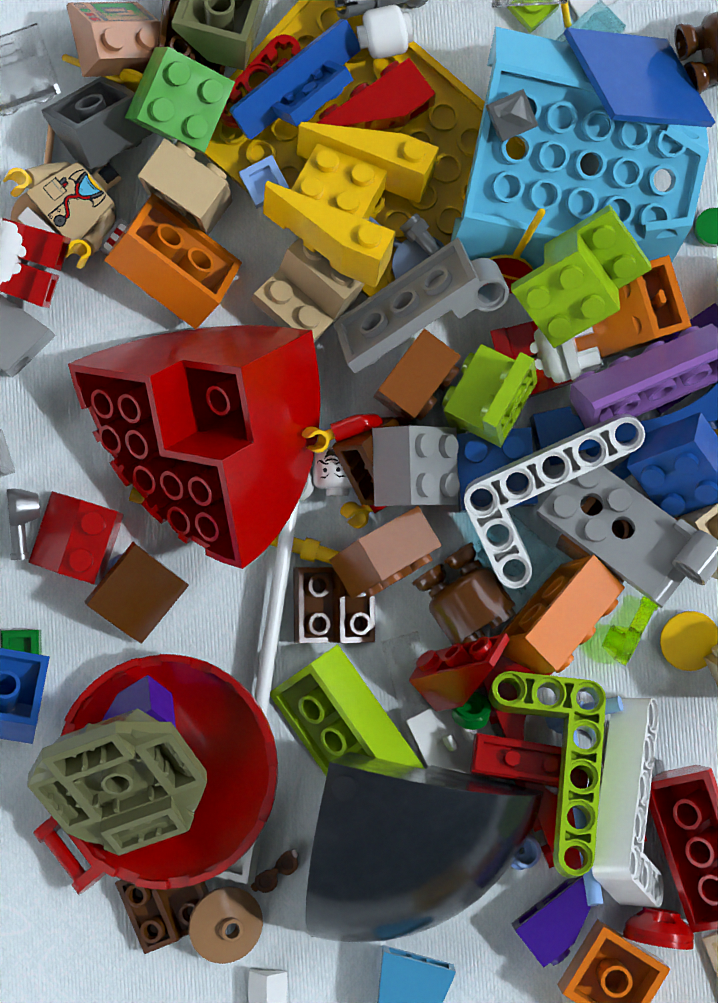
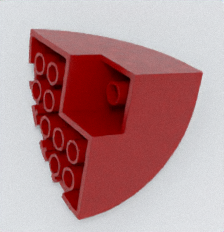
(209, 428)

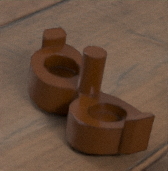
(268, 880)

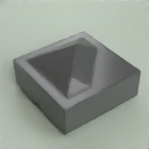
(511, 115)

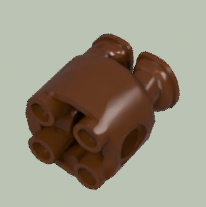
(703, 38)
(467, 602)

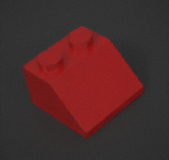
(76, 538)

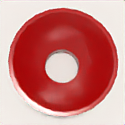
(659, 928)

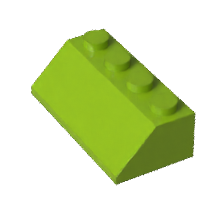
(339, 713)

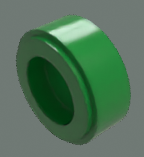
(707, 227)
(474, 712)

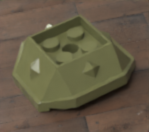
(120, 782)

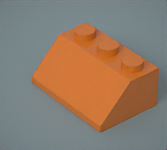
(174, 261)
(561, 615)

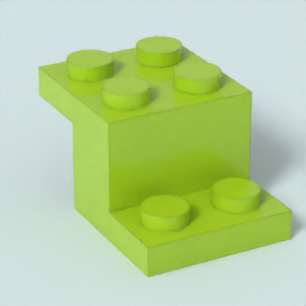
(581, 276)
(490, 394)

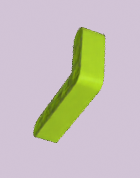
(571, 755)

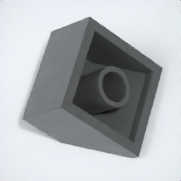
(94, 122)

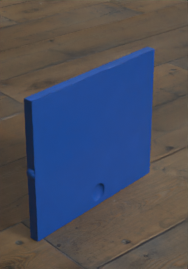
(638, 78)

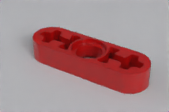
(257, 65)

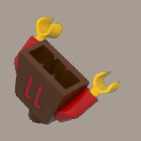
(355, 455)

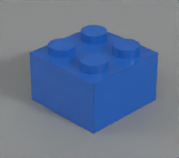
(480, 457)
(679, 465)

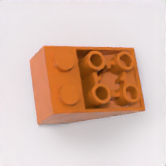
(648, 313)

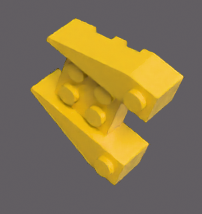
(342, 187)

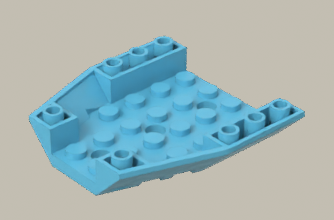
(573, 122)

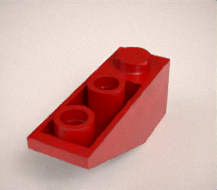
(385, 104)
(453, 673)

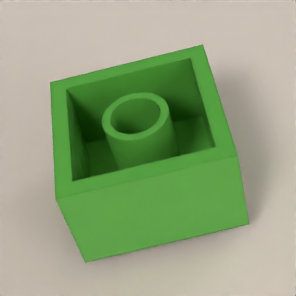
(179, 99)

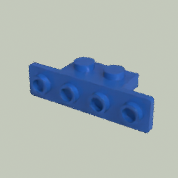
(301, 83)

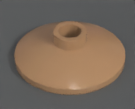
(214, 914)

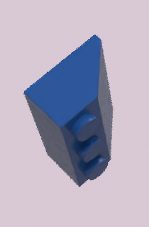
(20, 693)

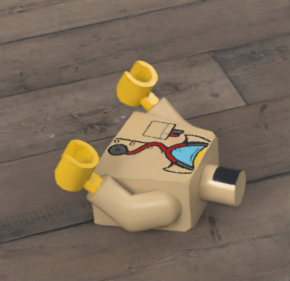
(71, 201)

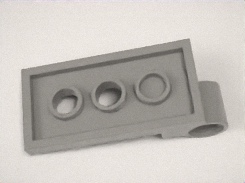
(417, 299)
(656, 553)

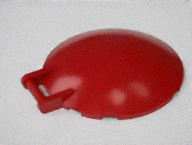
(232, 744)

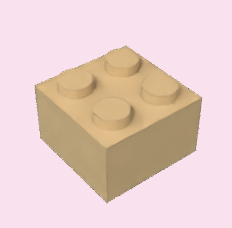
(187, 185)

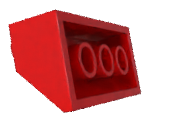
(687, 823)

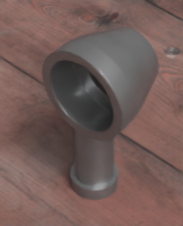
(22, 508)

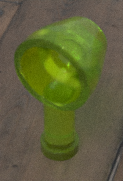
(622, 640)

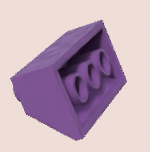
(648, 379)

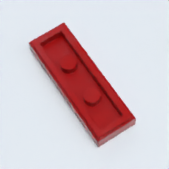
(520, 761)

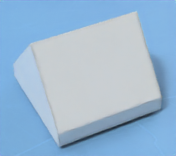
(267, 986)

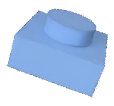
(257, 175)

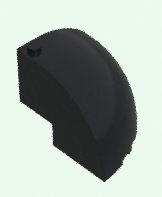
(408, 846)

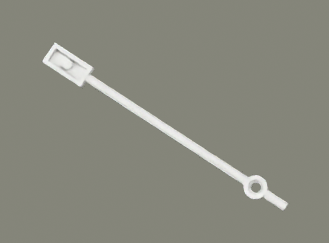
(245, 868)

